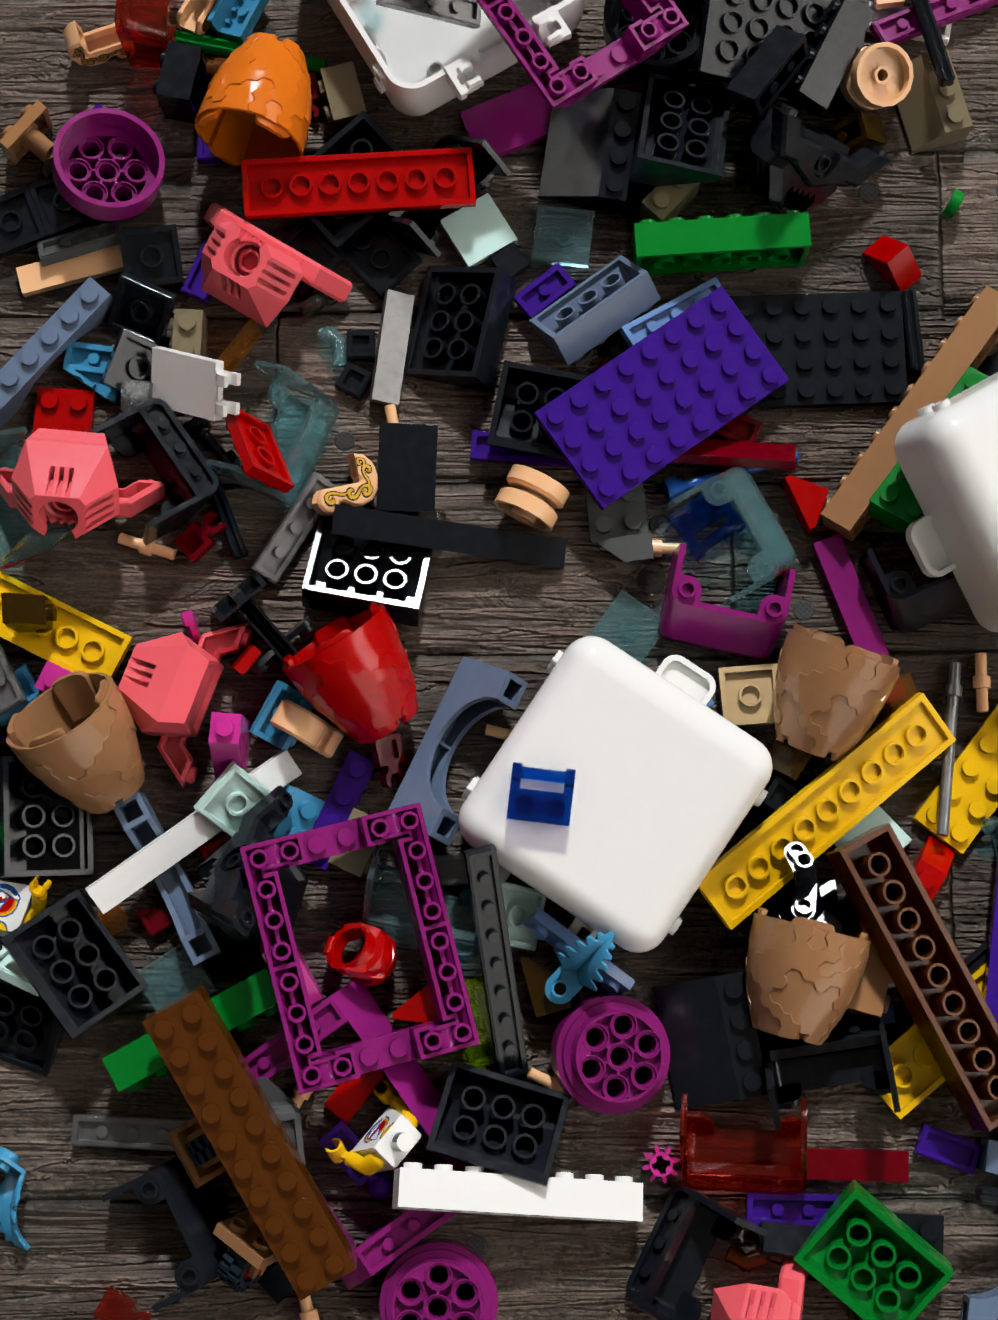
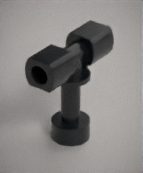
(199, 430)

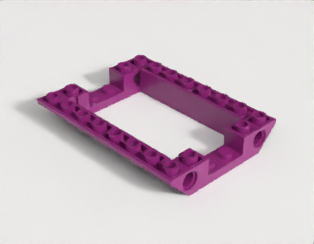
(653, 28)
(358, 1007)
(453, 1013)

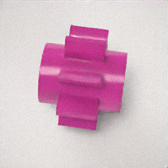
(668, 1167)

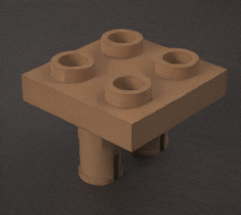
(28, 135)

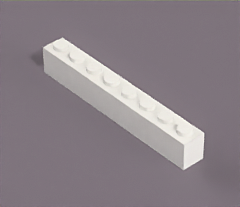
(506, 1195)

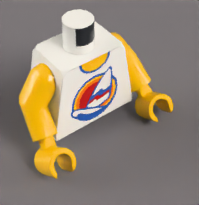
(20, 903)
(385, 1141)

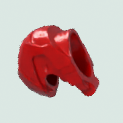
(373, 960)

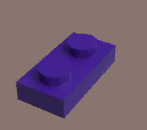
(544, 291)

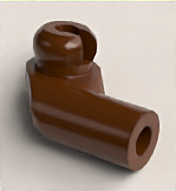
(747, 1261)

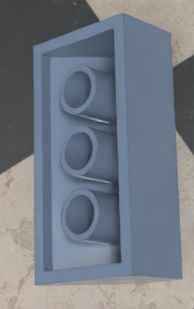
(595, 309)

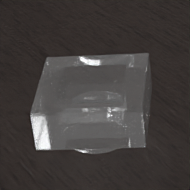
(135, 393)

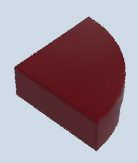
(155, 920)

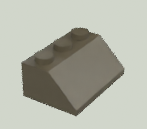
(933, 113)

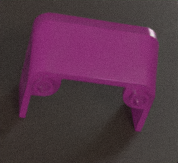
(718, 627)

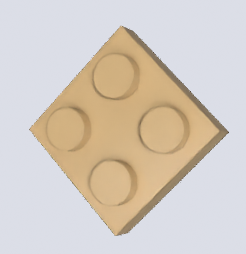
(747, 694)

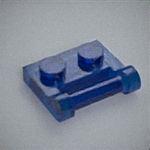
(699, 515)
(537, 804)

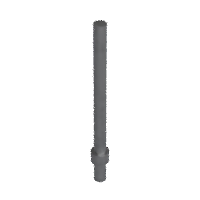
(953, 694)

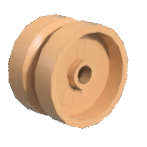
(877, 77)
(532, 497)

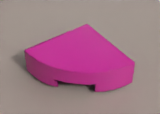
(190, 622)

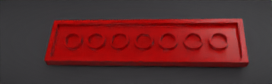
(358, 183)

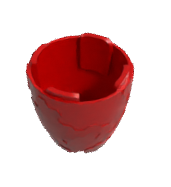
(357, 675)

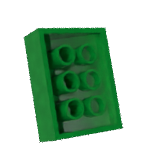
(873, 1259)

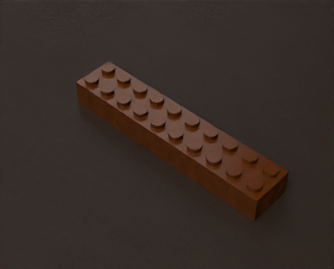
(924, 967)
(251, 1142)

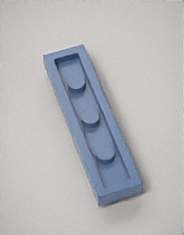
(648, 323)
(547, 928)

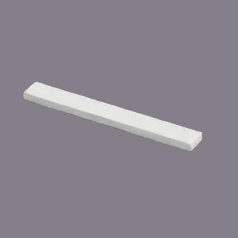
(177, 842)

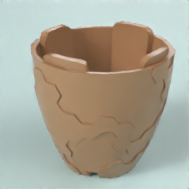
(828, 692)
(80, 741)
(801, 975)

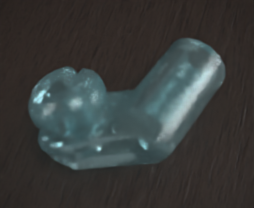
(336, 341)
(990, 826)

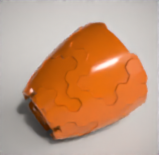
(258, 102)

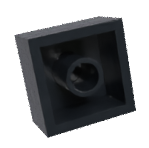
(181, 81)

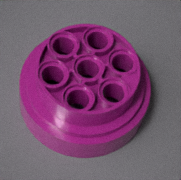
(104, 134)
(571, 1051)
(462, 1265)

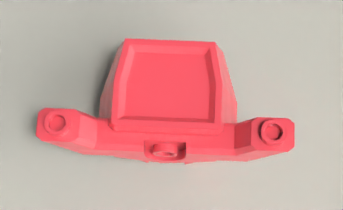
(257, 270)
(70, 481)
(172, 686)
(763, 1302)

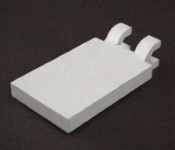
(192, 383)

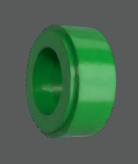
(952, 203)

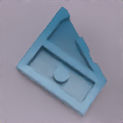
(87, 364)

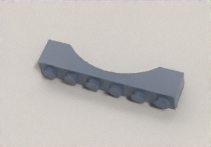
(75, 318)
(194, 932)

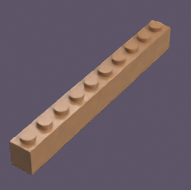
(967, 346)

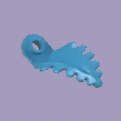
(580, 967)
(10, 1197)

